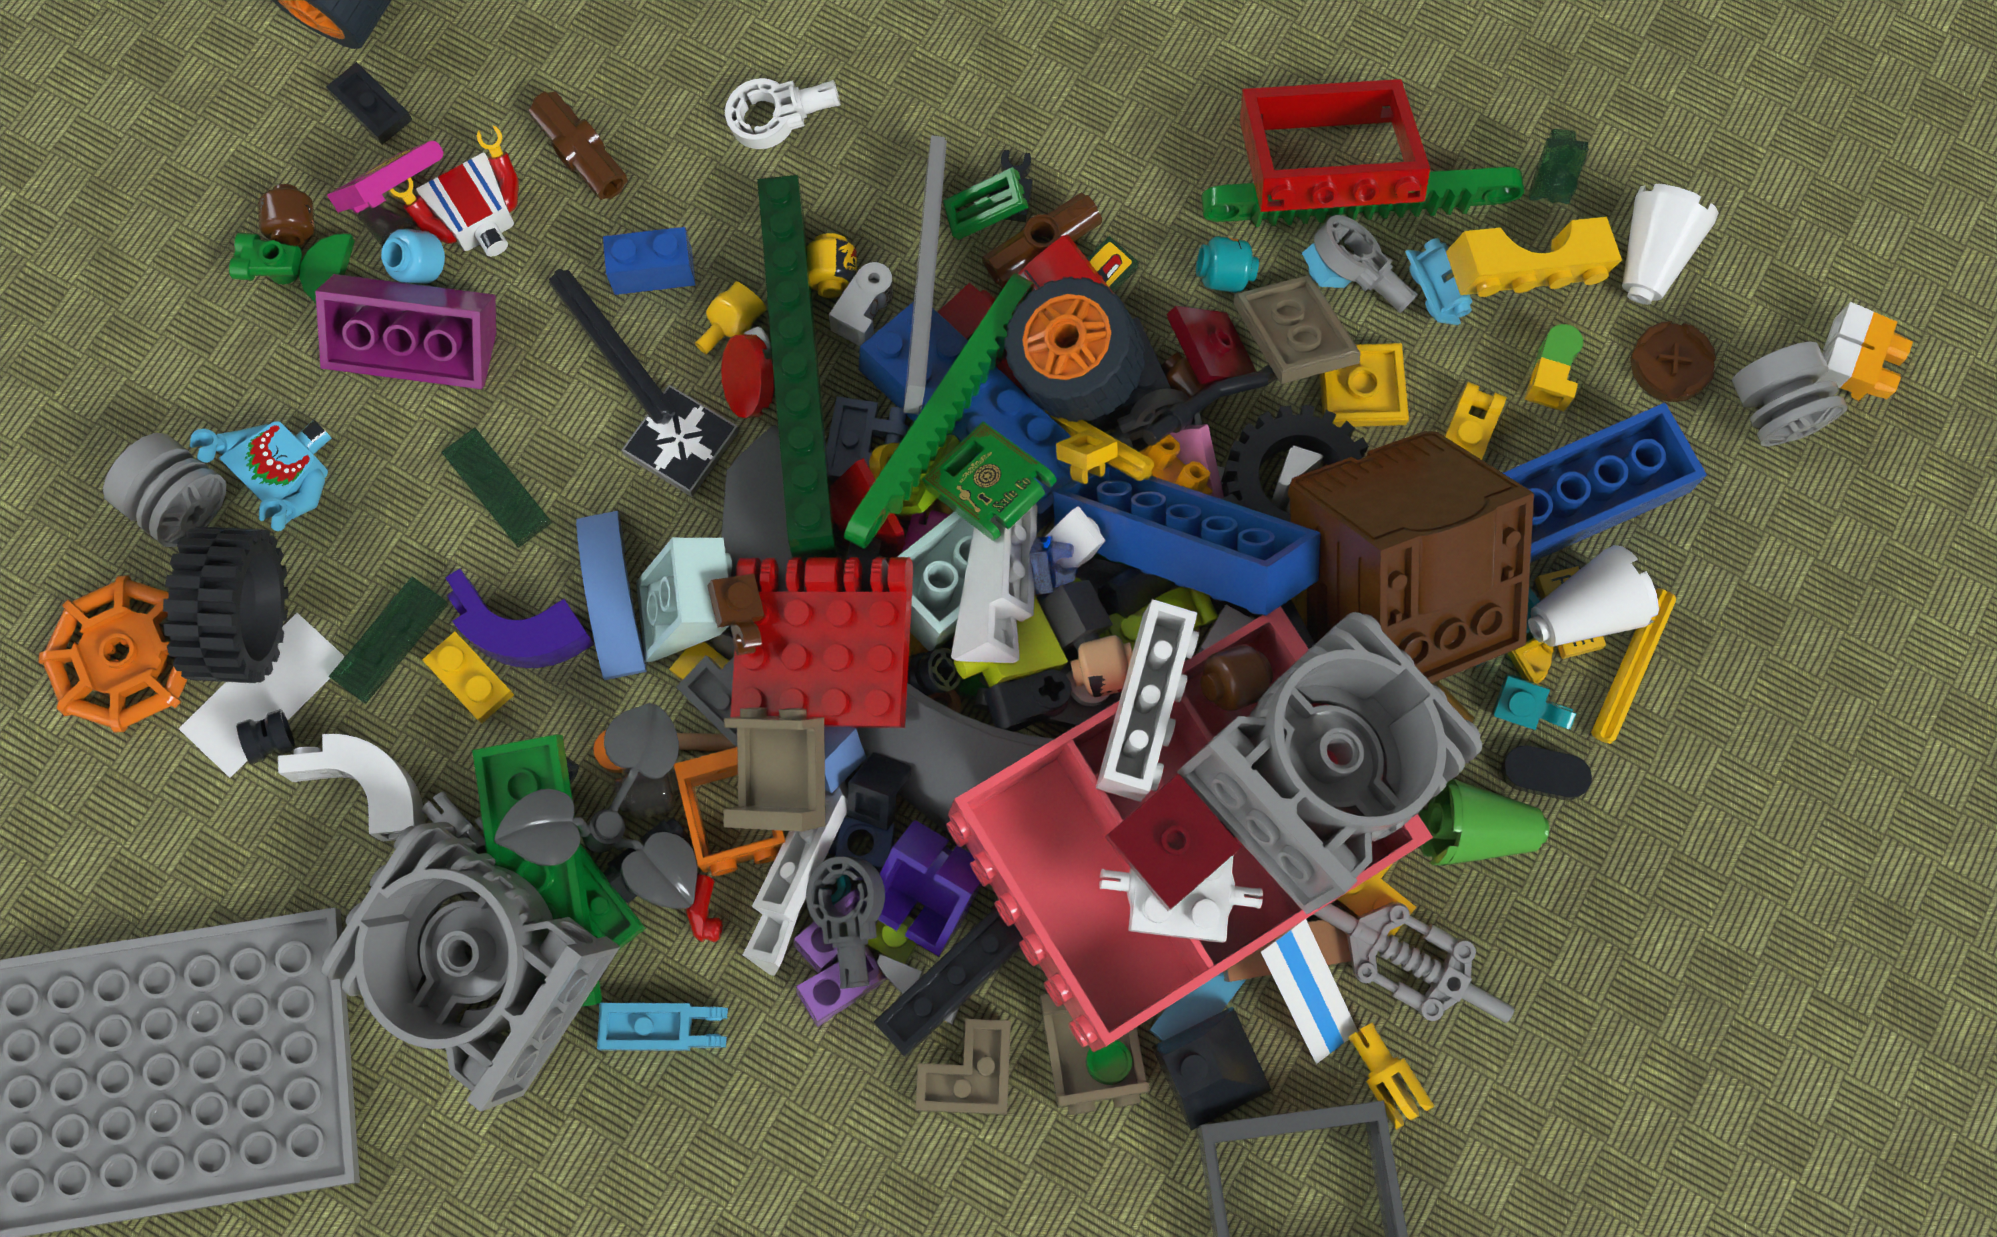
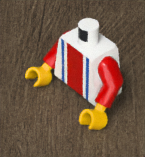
(469, 201)

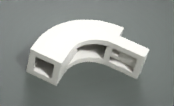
(390, 790)

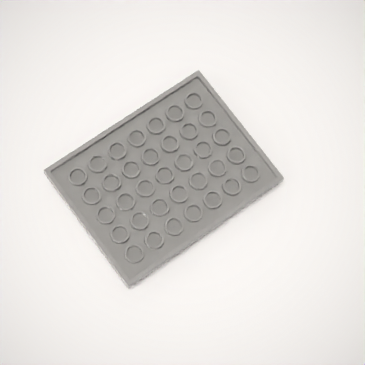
(173, 1074)

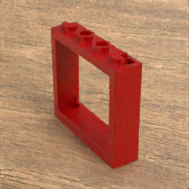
(1333, 106)

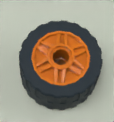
(338, 20)
(1075, 349)

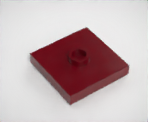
(1210, 343)
(1173, 842)

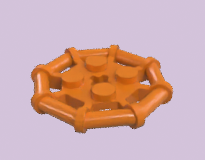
(93, 661)

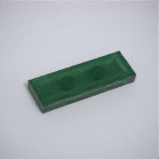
(496, 487)
(388, 640)

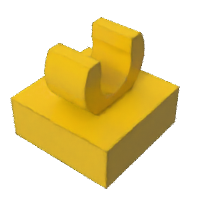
(1086, 454)

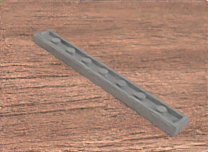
(925, 277)

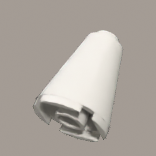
(1662, 239)
(1596, 601)

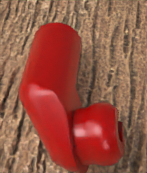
(701, 924)

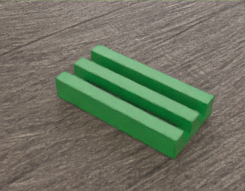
(988, 209)

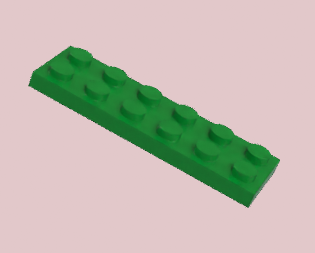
(503, 778)

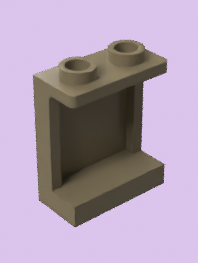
(778, 770)
(1070, 1076)

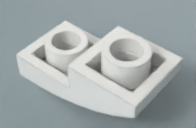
(1081, 533)

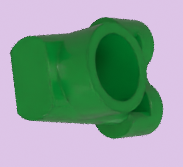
(264, 258)

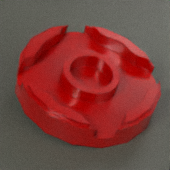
(747, 376)

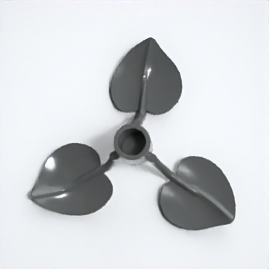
(546, 833)

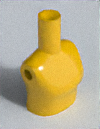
(730, 315)

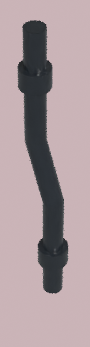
(1181, 414)

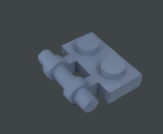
(853, 432)

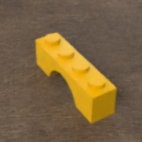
(1491, 262)

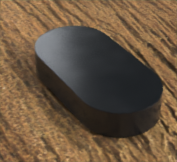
(1546, 773)

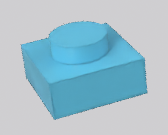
(1320, 271)

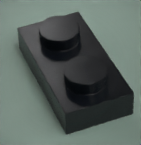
(369, 103)

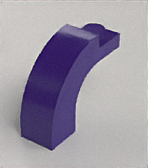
(524, 643)

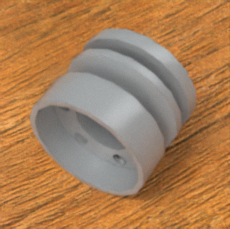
(1788, 392)
(164, 488)

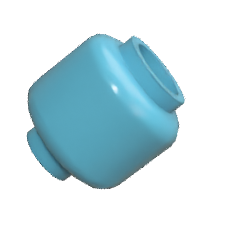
(413, 256)

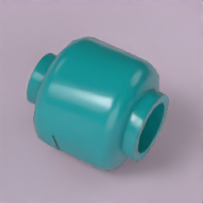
(1226, 264)

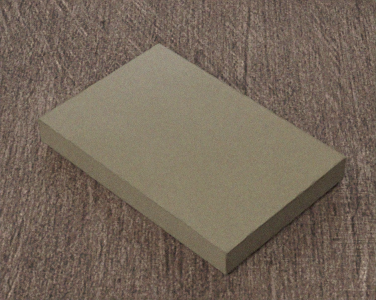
(1296, 329)

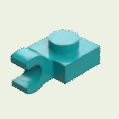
(1527, 702)

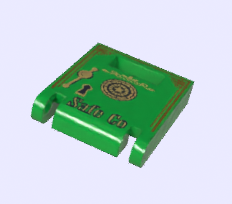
(992, 484)

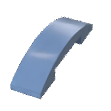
(609, 595)

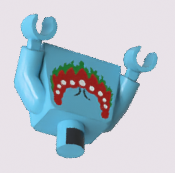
(272, 465)

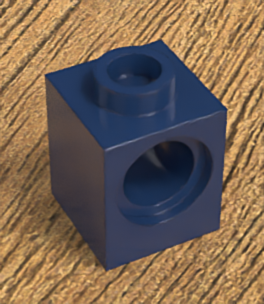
(852, 828)

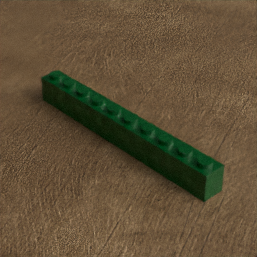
(796, 370)

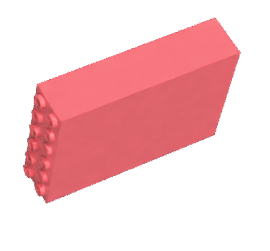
(1044, 844)

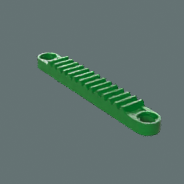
(1443, 191)
(938, 416)

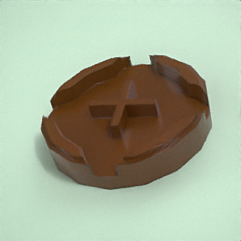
(1673, 361)

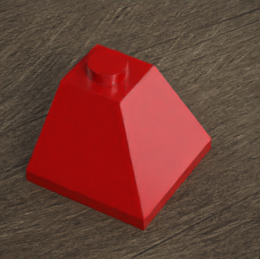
(847, 495)

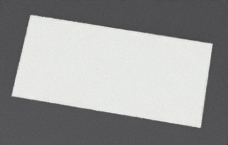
(298, 674)

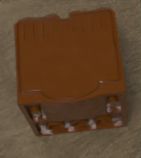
(1424, 548)

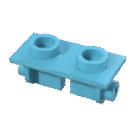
(1442, 296)

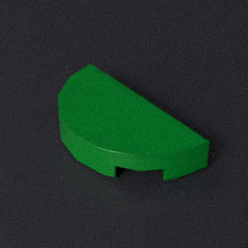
(323, 260)

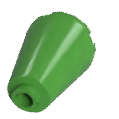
(1479, 825)

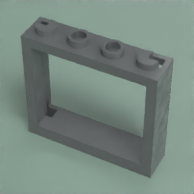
(1379, 1140)

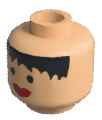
(1102, 665)

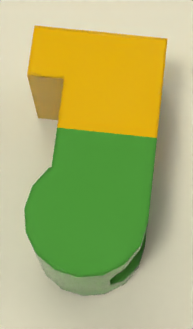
(1552, 366)

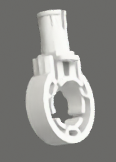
(790, 109)

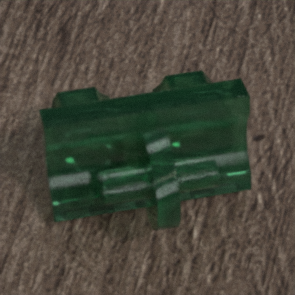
(1559, 167)

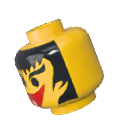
(831, 264)

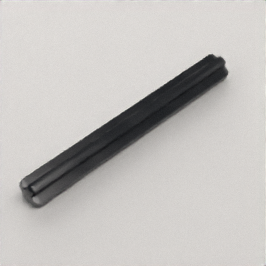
(612, 347)

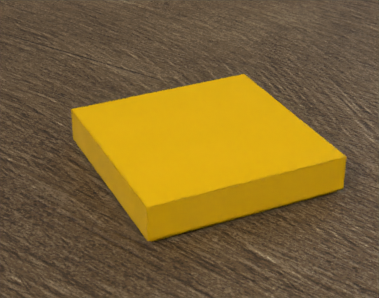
(1368, 391)

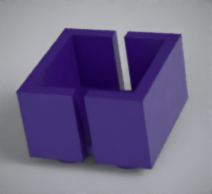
(934, 875)

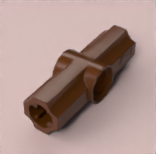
(577, 145)
(1072, 218)

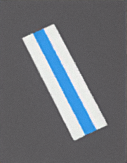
(1309, 991)

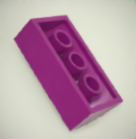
(405, 330)

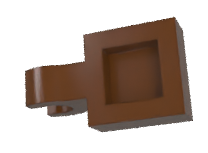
(738, 605)

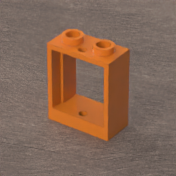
(707, 770)

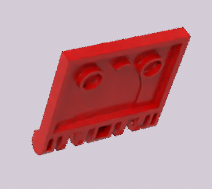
(829, 647)

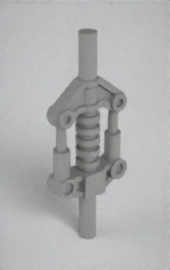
(1449, 981)

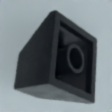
(1211, 1068)

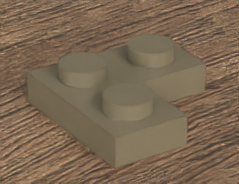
(979, 1083)

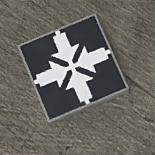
(683, 448)

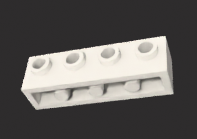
(1146, 701)

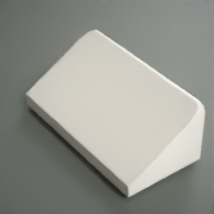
(1297, 463)

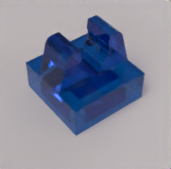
(1045, 570)

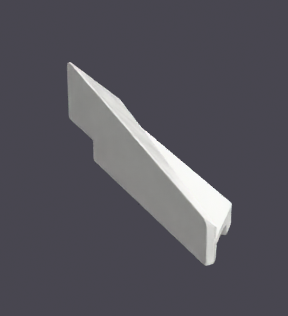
(996, 593)
(787, 884)

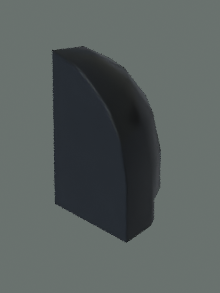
(1132, 590)

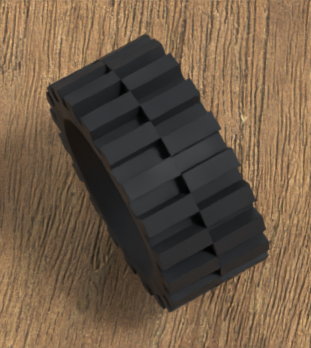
(1278, 435)
(226, 604)

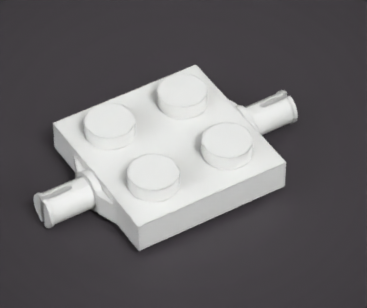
(1197, 916)

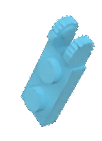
(655, 1026)

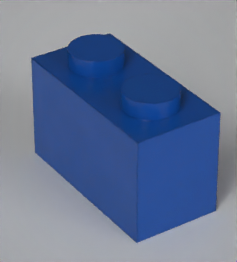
(649, 260)

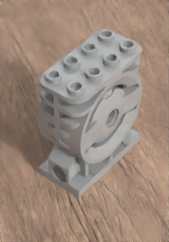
(1286, 796)
(516, 947)

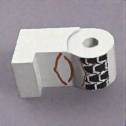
(860, 301)

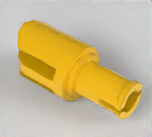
(1385, 1070)

